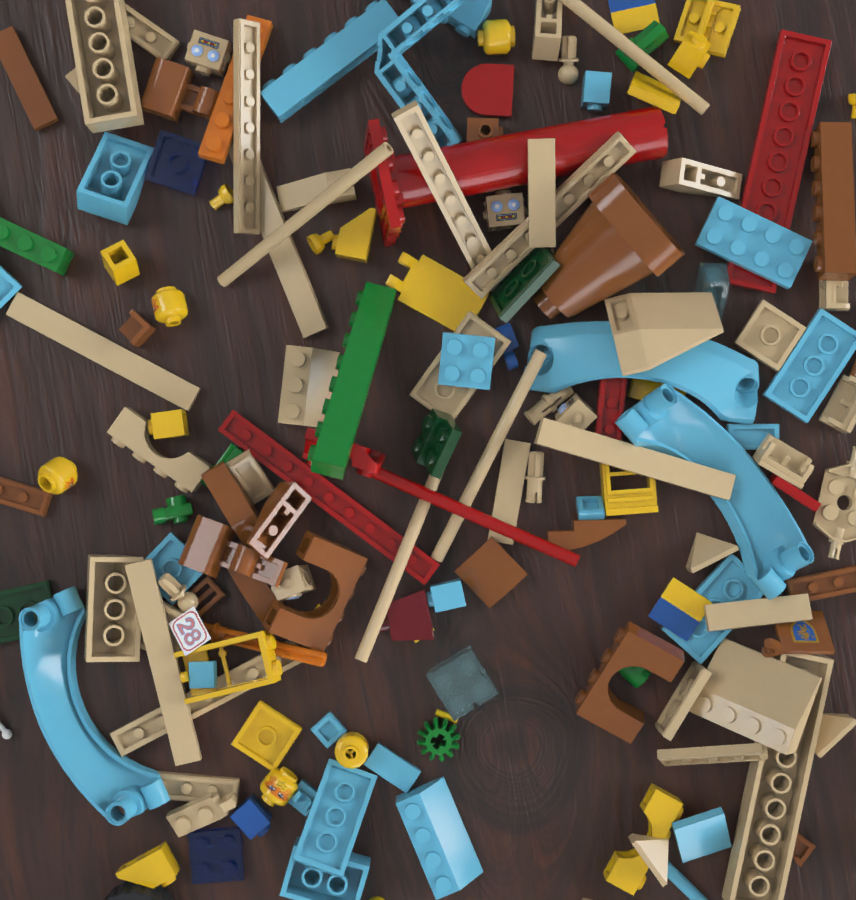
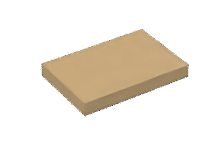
(682, 700)

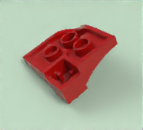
(363, 458)

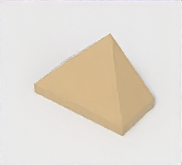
(707, 551)
(832, 730)
(654, 853)

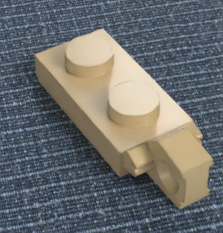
(201, 812)

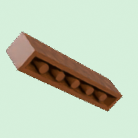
(833, 201)

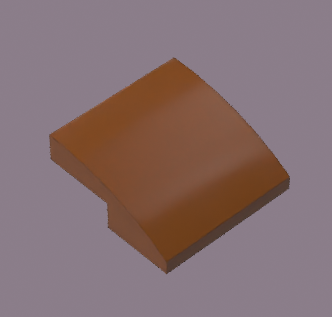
(490, 572)

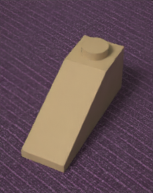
(547, 30)
(700, 179)
(299, 193)

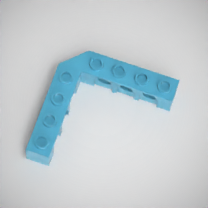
(399, 76)

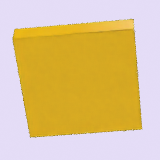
(653, 92)
(266, 735)

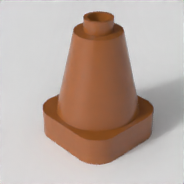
(606, 251)

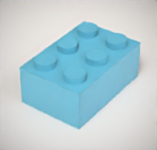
(312, 884)

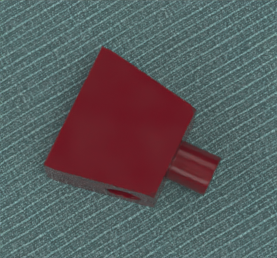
(409, 618)

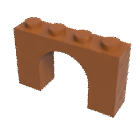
(317, 626)
(631, 648)

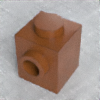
(482, 128)

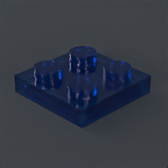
(176, 163)
(216, 855)

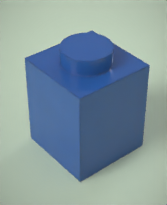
(252, 817)

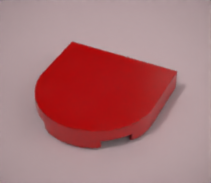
(489, 90)

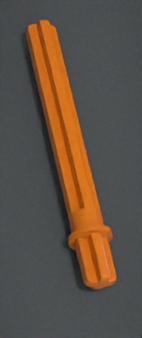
(282, 649)

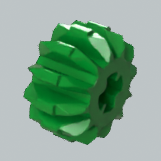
(443, 746)

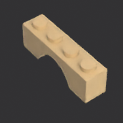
(132, 431)

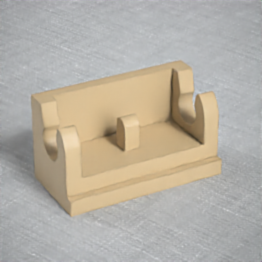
(833, 295)
(841, 406)
(784, 461)

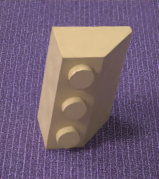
(306, 384)

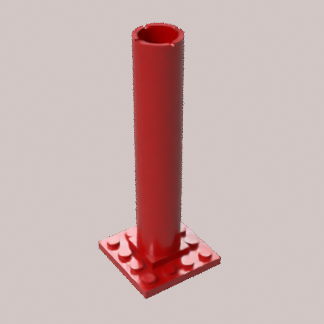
(503, 160)

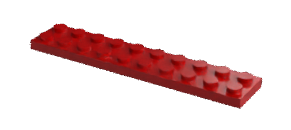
(782, 138)

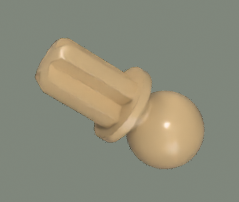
(568, 72)
(177, 591)

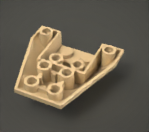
(660, 326)

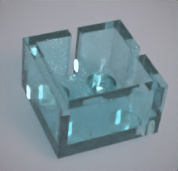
(461, 684)

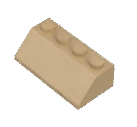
(111, 615)

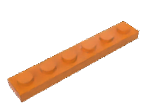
(219, 131)

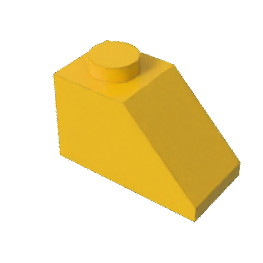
(355, 237)
(151, 868)

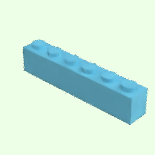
(327, 63)

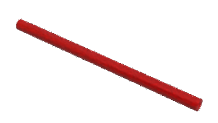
(477, 517)

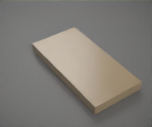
(453, 398)

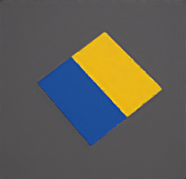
(632, 14)
(679, 609)

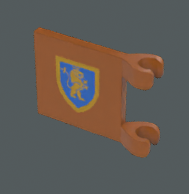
(800, 638)

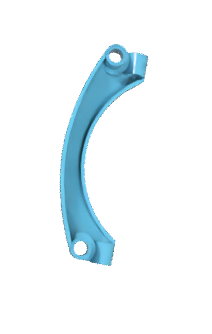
(588, 352)
(757, 516)
(54, 692)

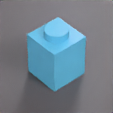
(596, 91)
(446, 595)

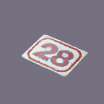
(189, 631)

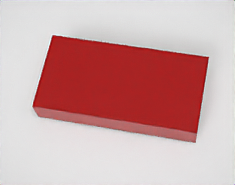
(794, 492)

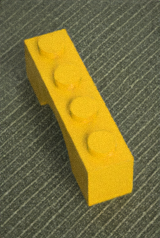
(628, 868)

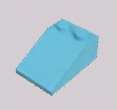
(114, 178)

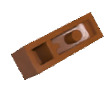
(231, 500)
(277, 517)

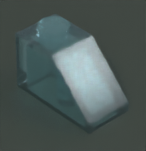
(714, 279)

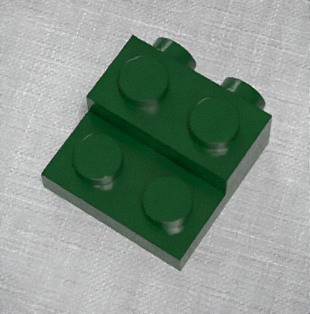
(436, 442)

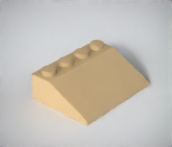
(757, 696)

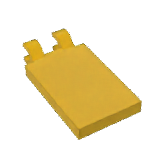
(435, 291)

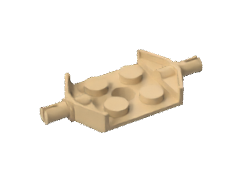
(829, 518)

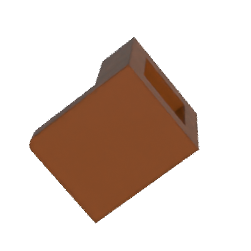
(137, 329)

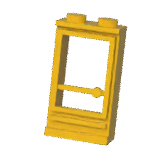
(628, 500)
(272, 665)

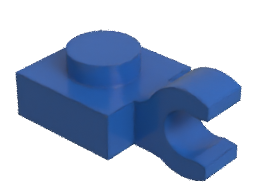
(508, 354)

